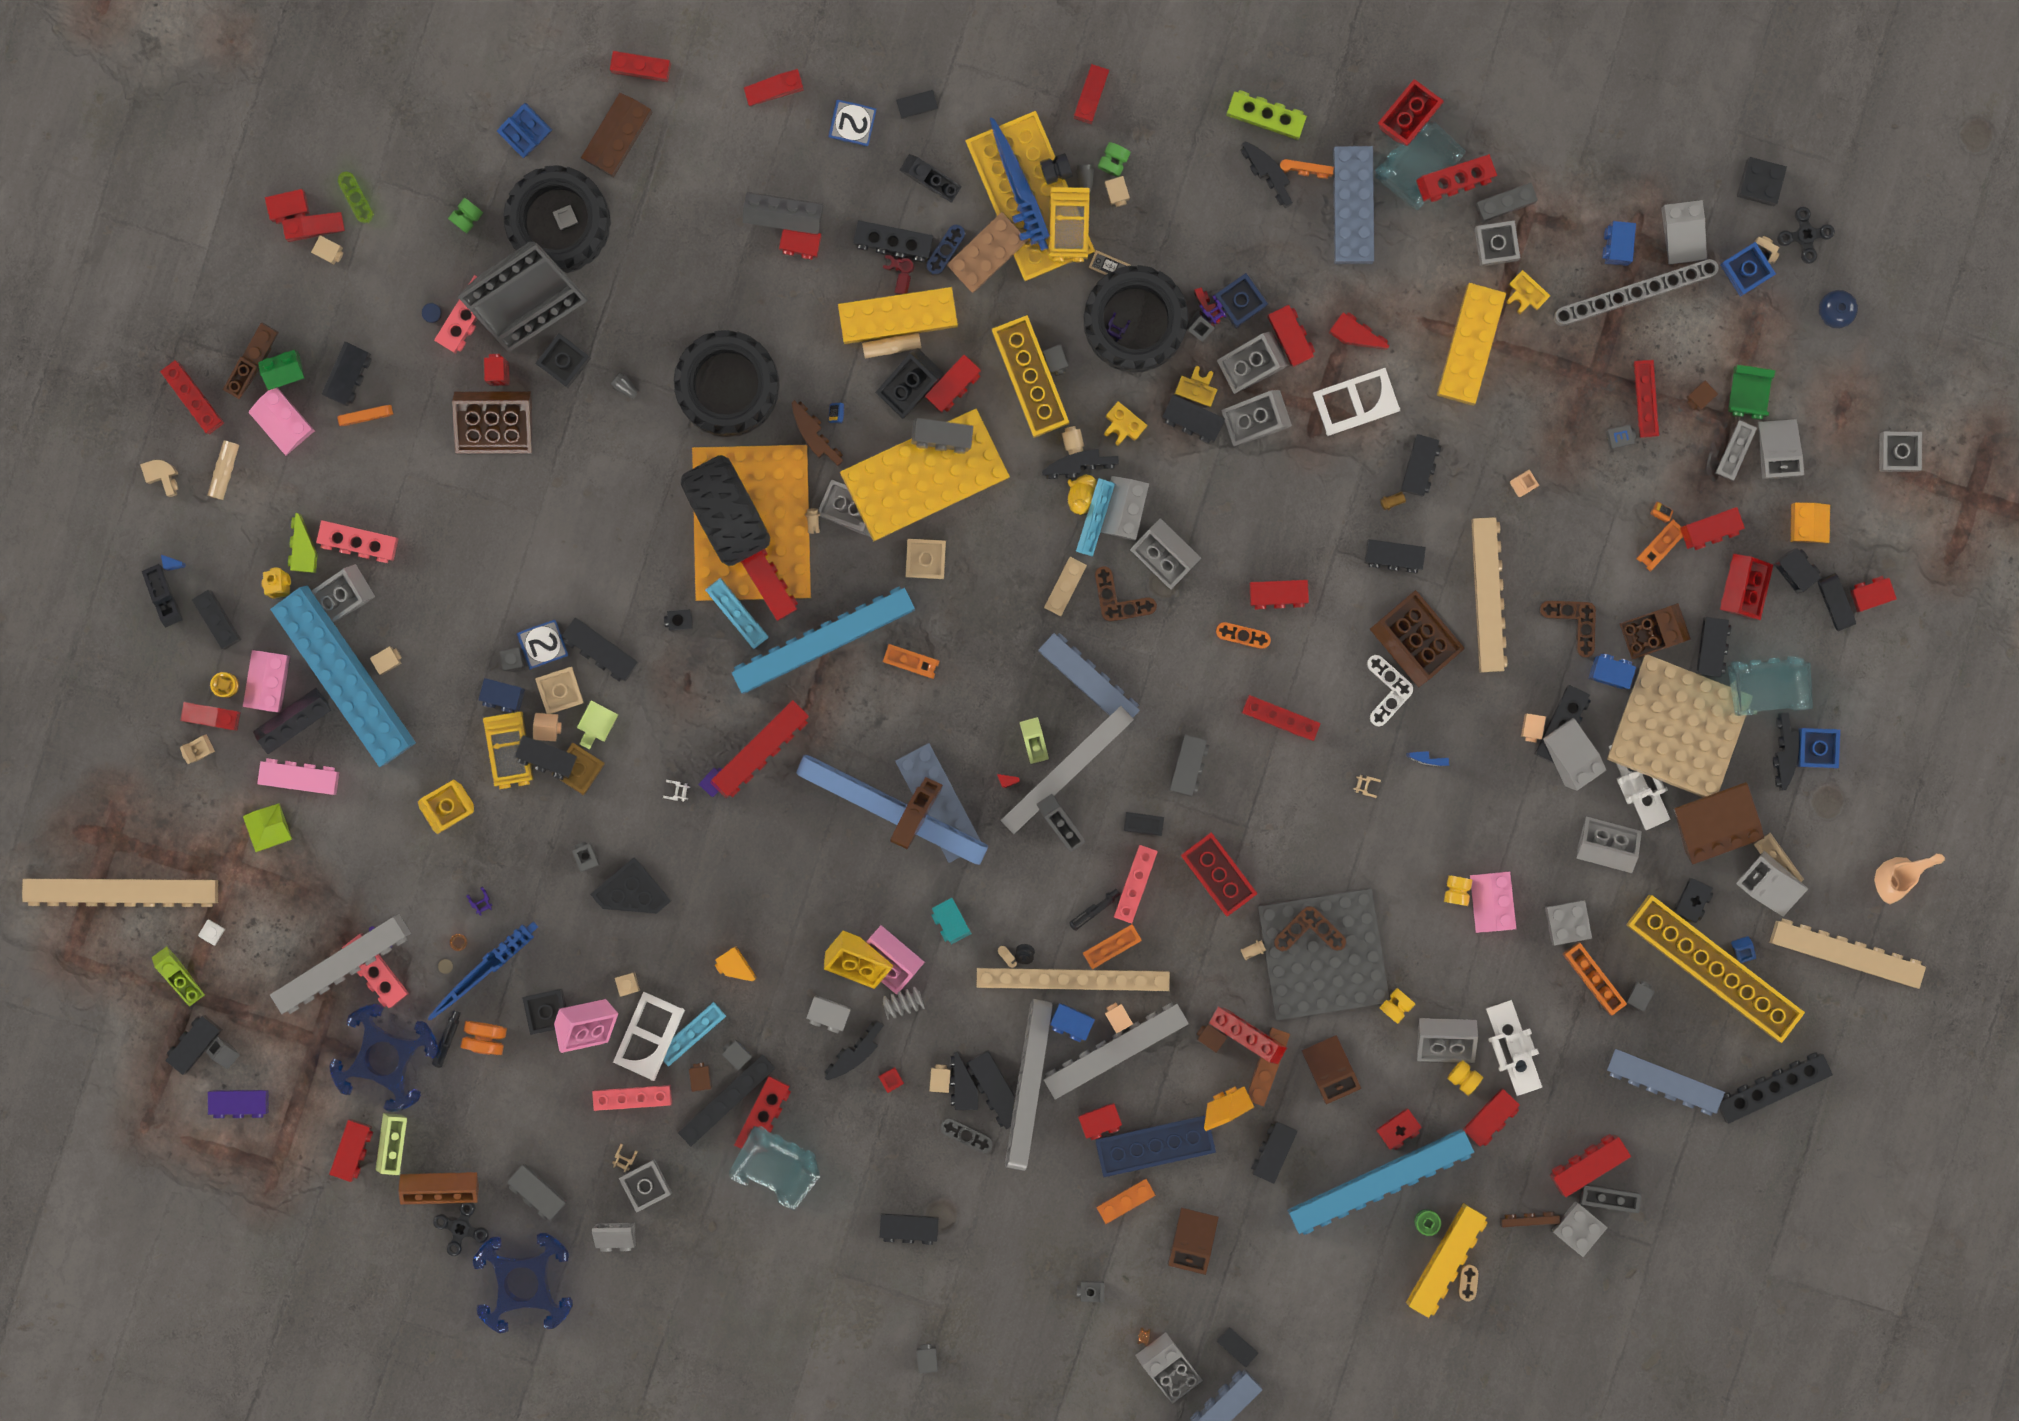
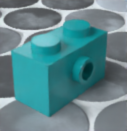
(951, 921)

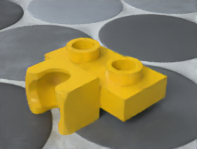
(1527, 292)
(1197, 388)
(1124, 423)

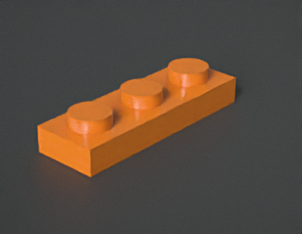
(1112, 946)
(1125, 1201)

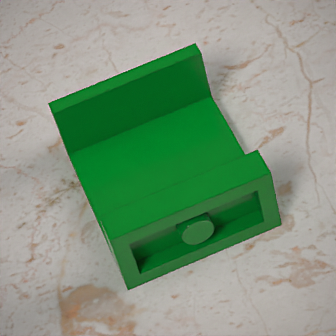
(1750, 391)

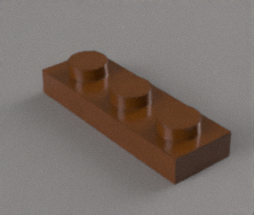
(1530, 1219)

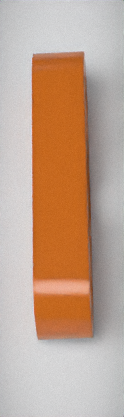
(365, 415)
(1255, 643)

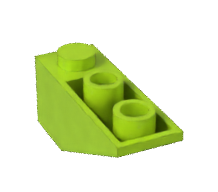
(303, 550)
(177, 976)

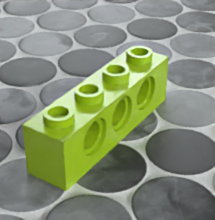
(1292, 130)

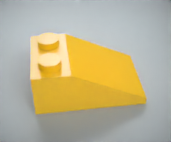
(856, 960)

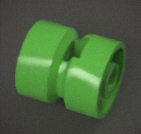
(1116, 153)
(465, 215)
(1427, 1222)

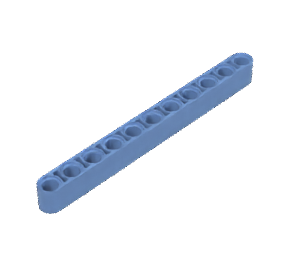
(889, 808)

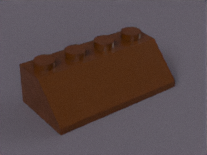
(617, 134)

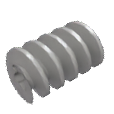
(903, 1002)

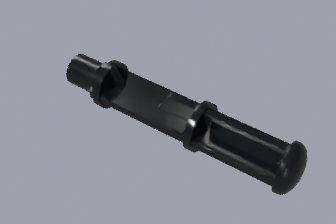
(1094, 909)
(446, 1039)

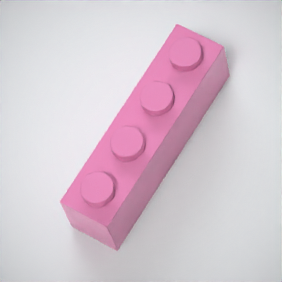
(298, 778)

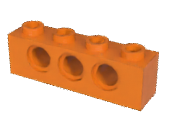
(1594, 978)

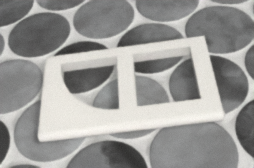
(1385, 406)
(649, 1066)

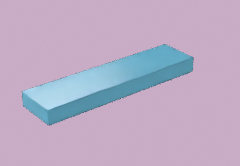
(1095, 517)
(737, 613)
(693, 1032)

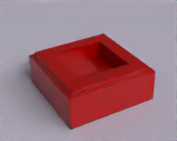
(891, 1080)

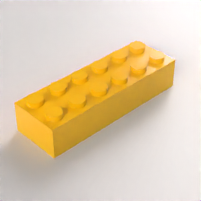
(897, 315)
(1471, 344)
(1030, 376)
(1446, 1260)

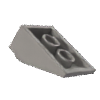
(1685, 232)
(1252, 362)
(1256, 417)
(841, 509)
(343, 593)
(1574, 755)
(614, 1236)

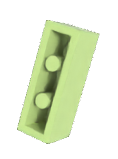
(391, 1144)

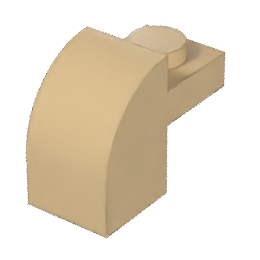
(161, 470)

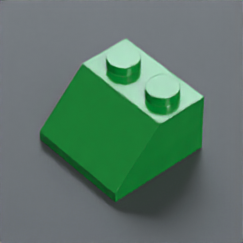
(281, 369)

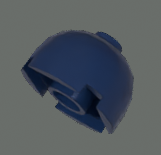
(1838, 309)

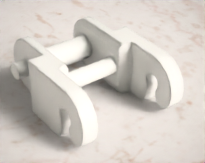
(678, 784)

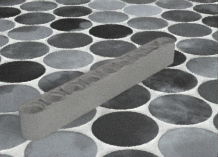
(1643, 286)
(1068, 769)
(1028, 1084)

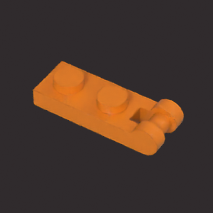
(1305, 168)
(1661, 545)
(910, 661)

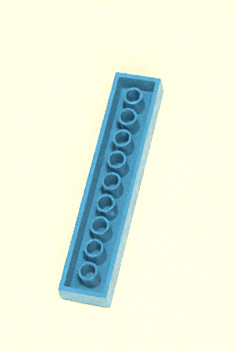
(823, 641)
(343, 675)
(1380, 1181)

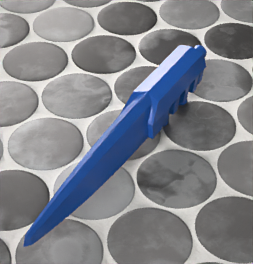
(1022, 193)
(491, 962)

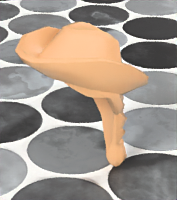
(1900, 875)

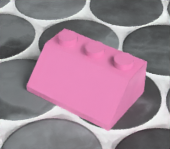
(281, 420)
(266, 681)
(1493, 902)
(903, 959)
(584, 1025)

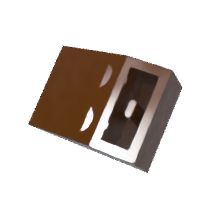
(1655, 631)
(1331, 1069)
(1193, 1241)

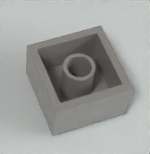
(1497, 243)
(1900, 451)
(1568, 922)
(828, 1013)
(645, 1185)
(1579, 1229)

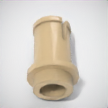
(813, 520)
(1253, 950)

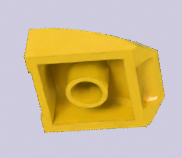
(446, 806)

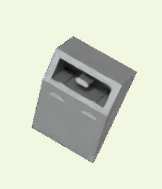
(1780, 449)
(1772, 884)
(1168, 1368)

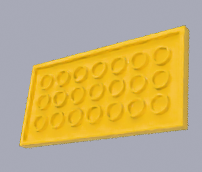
(1030, 147)
(916, 482)

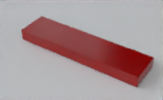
(1646, 398)

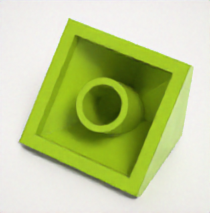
(267, 827)

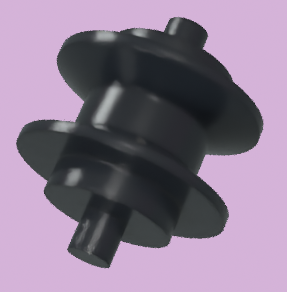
(1024, 954)

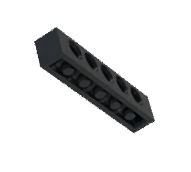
(1820, 1072)

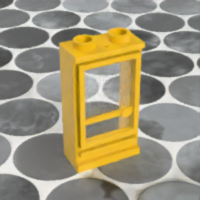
(1069, 224)
(503, 737)

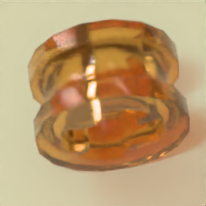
(453, 938)
(1143, 1336)

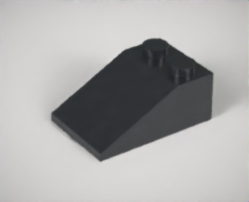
(910, 383)

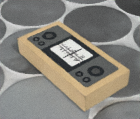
(1105, 264)

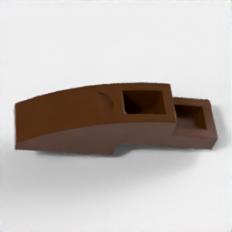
(248, 365)
(809, 429)
(916, 812)

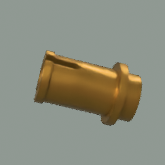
(1392, 501)

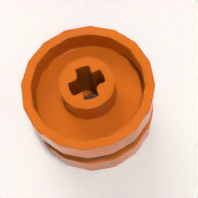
(483, 1039)

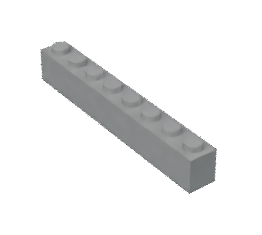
(341, 963)
(1115, 1051)

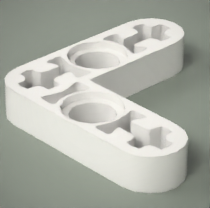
(1394, 693)

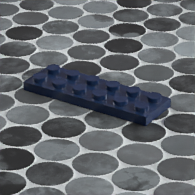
(1154, 1146)

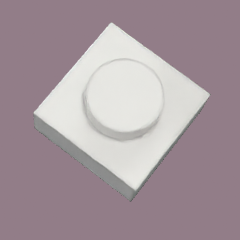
(565, 217)
(211, 932)

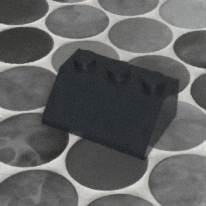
(347, 374)
(1193, 419)

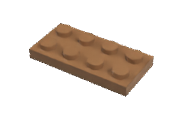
(987, 252)

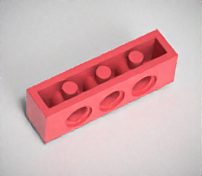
(454, 320)
(329, 530)
(1135, 884)
(385, 974)
(632, 1097)

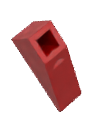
(1352, 333)

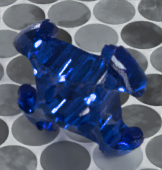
(362, 1067)
(506, 1300)

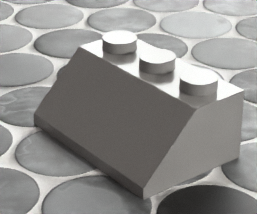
(1125, 508)
(1165, 553)
(1609, 844)
(1447, 1040)

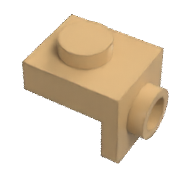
(1766, 245)
(197, 749)

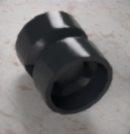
(1056, 169)

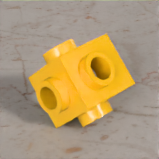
(276, 583)

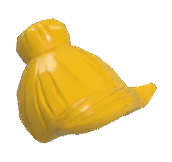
(1081, 493)

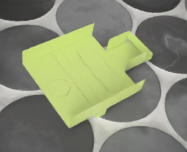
(596, 723)

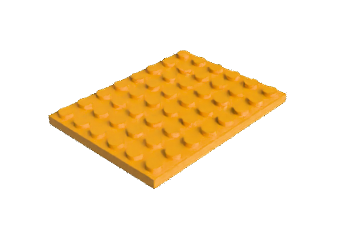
(779, 490)

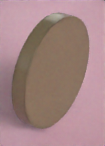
(445, 966)

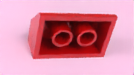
(1410, 113)
(1746, 586)

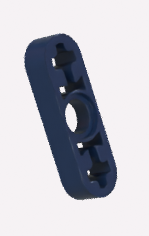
(943, 242)

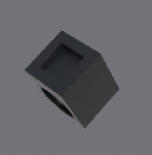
(687, 620)

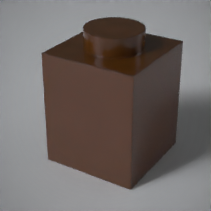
(1701, 396)
(1211, 1037)
(700, 1077)

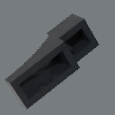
(162, 596)

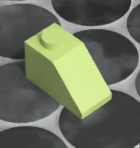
(1034, 740)

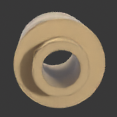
(1073, 440)

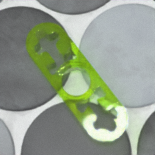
(357, 212)

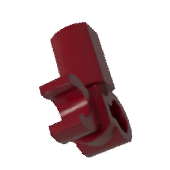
(906, 267)

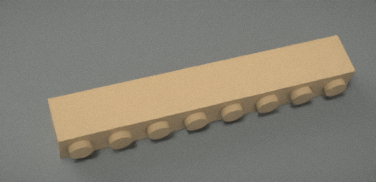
(1488, 595)
(1847, 954)

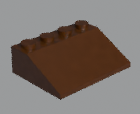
(492, 422)
(1417, 638)
(1718, 823)

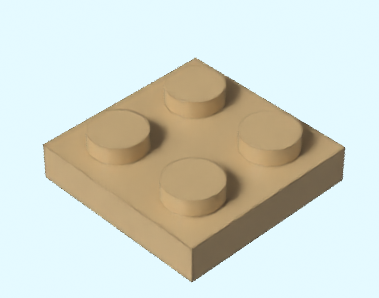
(925, 558)
(559, 690)

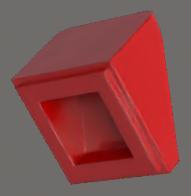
(1007, 781)

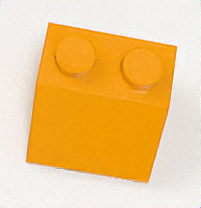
(1810, 522)
(734, 965)
(1227, 1107)

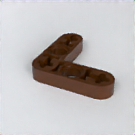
(1112, 602)
(1576, 614)
(1306, 924)

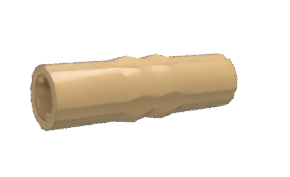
(891, 345)
(223, 470)

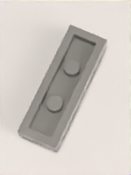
(1736, 450)

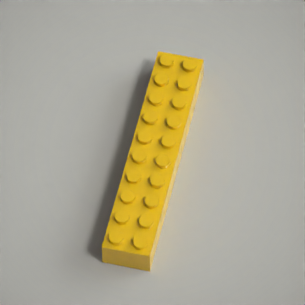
(1715, 968)

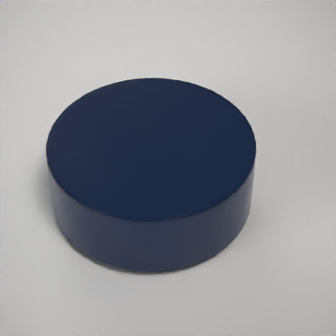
(431, 313)

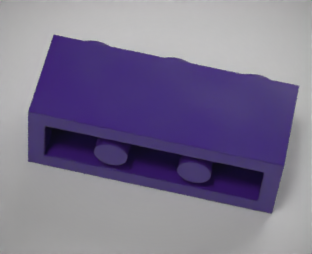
(238, 1103)

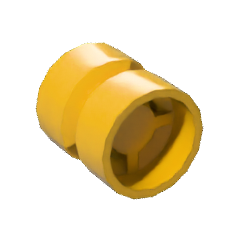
(224, 684)
(1458, 890)
(1397, 1005)
(1465, 1077)

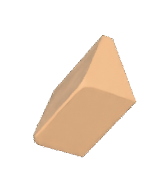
(1524, 483)

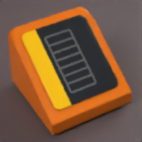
(1661, 512)

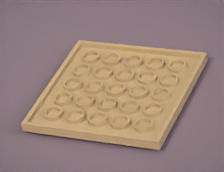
(1677, 728)

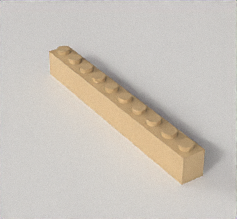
(120, 891)
(1073, 979)

